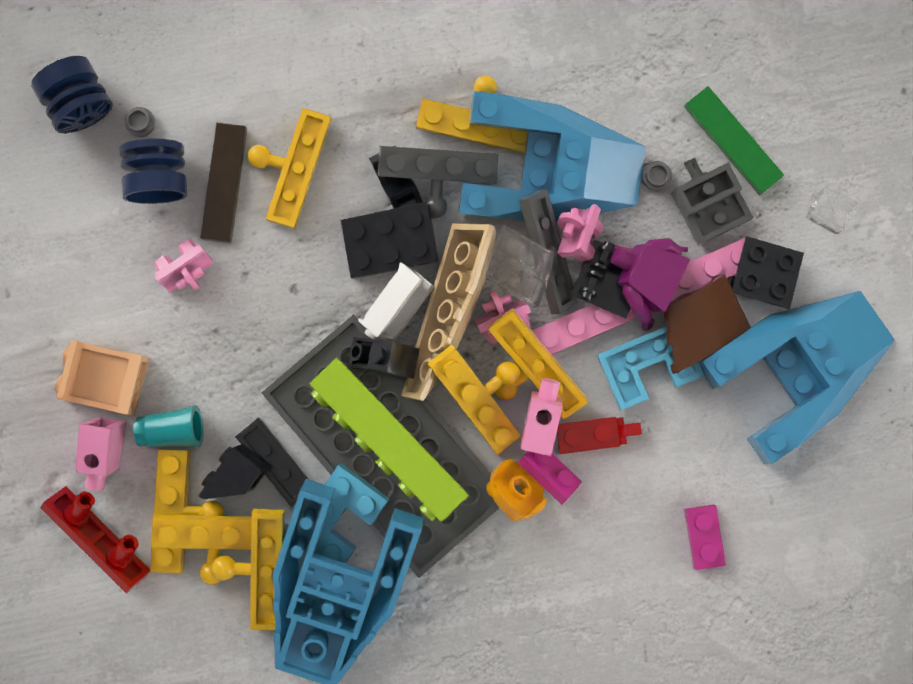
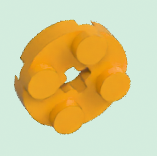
(509, 500)

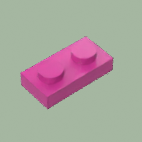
(550, 475)
(704, 537)

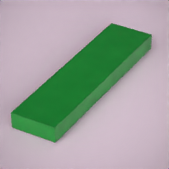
(733, 140)

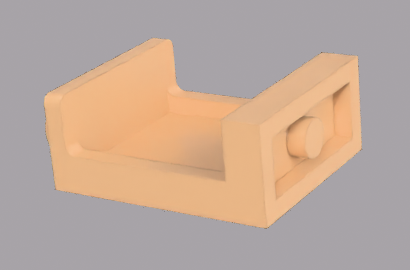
(102, 377)

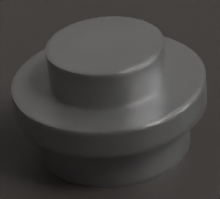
(139, 121)
(656, 175)

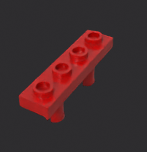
(108, 551)

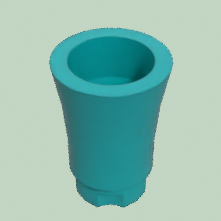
(170, 428)

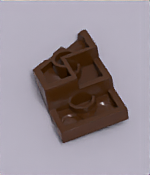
(703, 322)

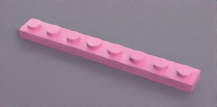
(594, 320)

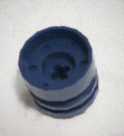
(71, 94)
(153, 171)

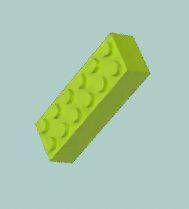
(388, 439)

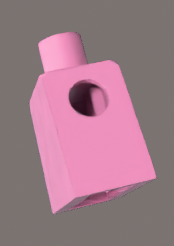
(541, 428)
(99, 450)

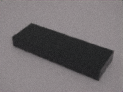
(284, 471)

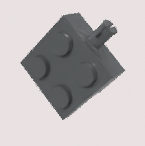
(711, 202)

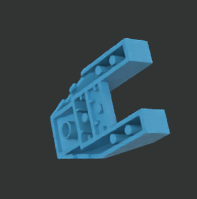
(564, 153)
(818, 358)
(327, 606)

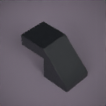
(398, 190)

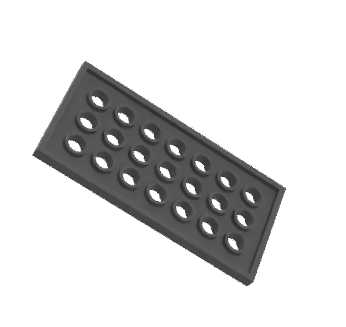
(431, 426)

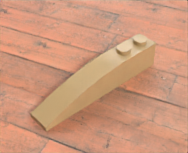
(451, 300)

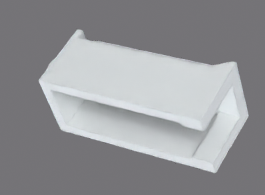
(396, 304)

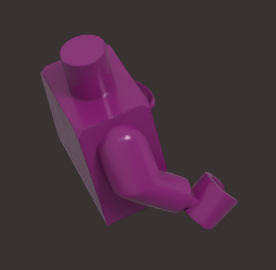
(650, 276)

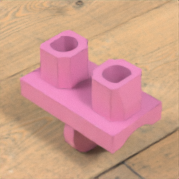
(579, 229)
(184, 269)
(483, 322)

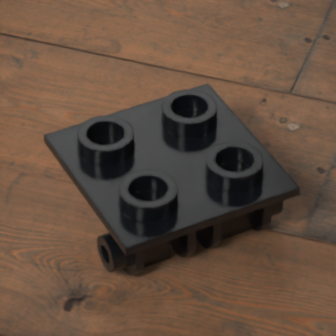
(767, 272)
(599, 279)

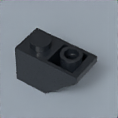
(383, 357)
(236, 475)

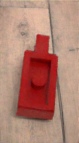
(594, 434)

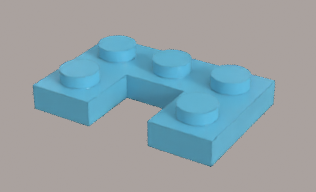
(624, 362)
(353, 494)

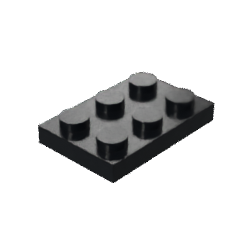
(385, 238)

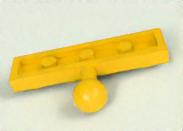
(454, 122)
(296, 167)
(534, 362)
(477, 399)
(172, 499)
(202, 533)
(266, 544)

